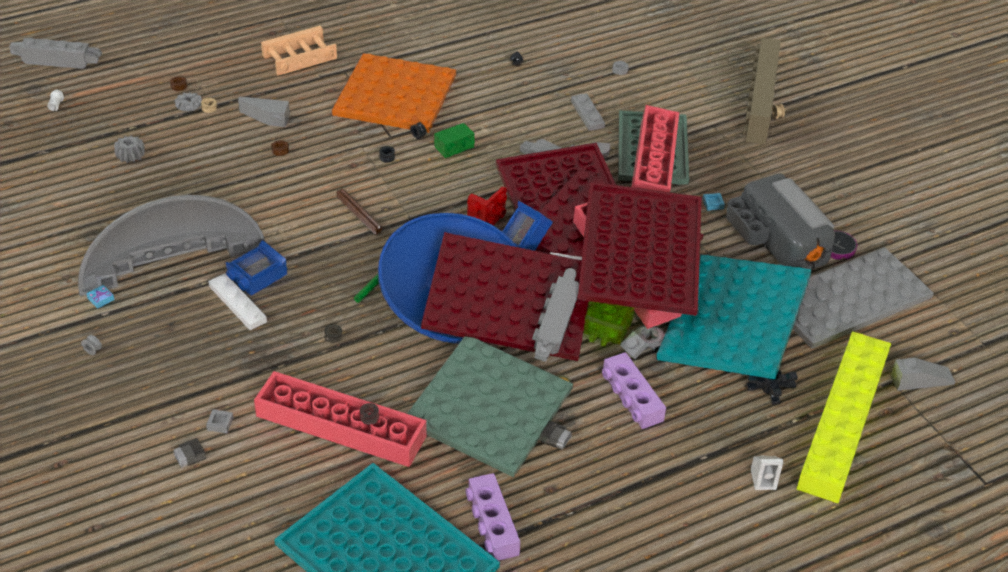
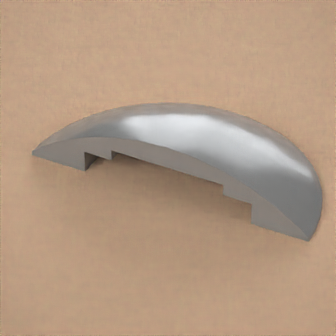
(164, 231)

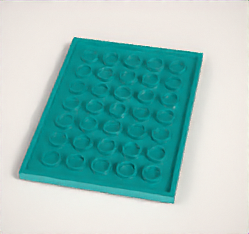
(740, 317)
(380, 528)

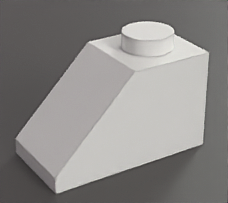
(766, 472)

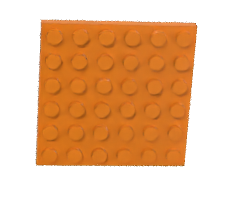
(394, 92)

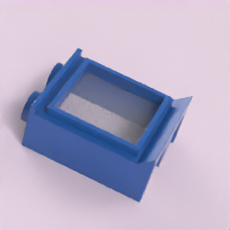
(527, 227)
(257, 268)

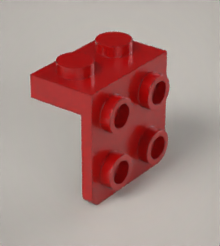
(488, 210)

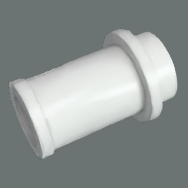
(56, 97)

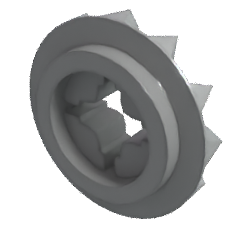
(183, 104)
(656, 334)

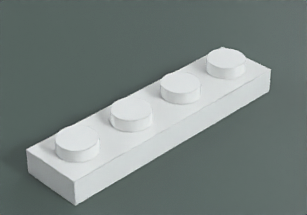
(237, 301)

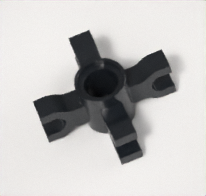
(772, 386)

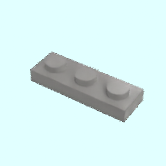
(587, 112)

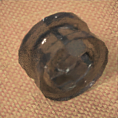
(333, 338)
(365, 410)

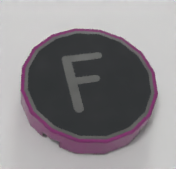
(843, 246)

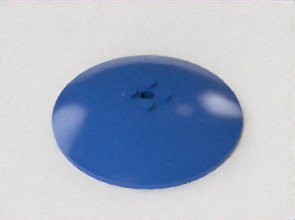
(411, 259)

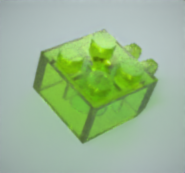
(608, 322)

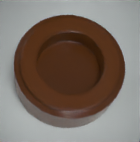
(178, 83)
(280, 148)

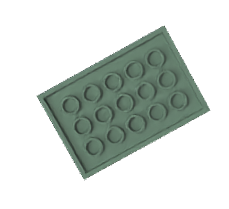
(628, 142)

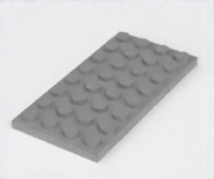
(856, 296)

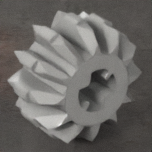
(129, 149)

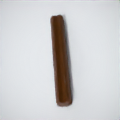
(359, 211)

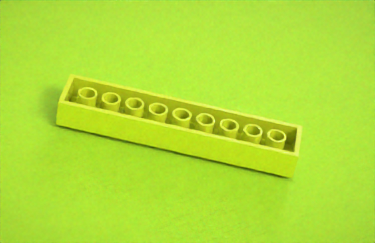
(844, 418)

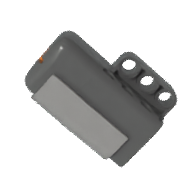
(783, 220)

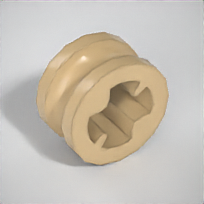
(212, 105)
(778, 111)

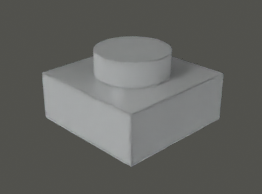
(634, 345)

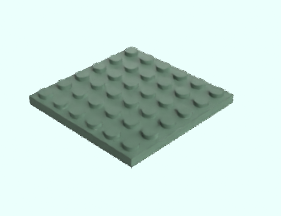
(490, 404)

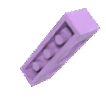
(634, 390)
(493, 517)

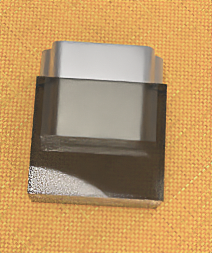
(555, 435)
(189, 453)

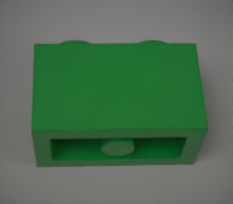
(454, 140)

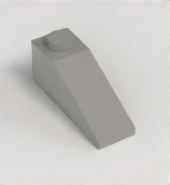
(265, 110)
(918, 373)

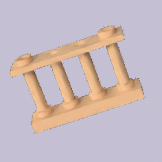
(295, 41)

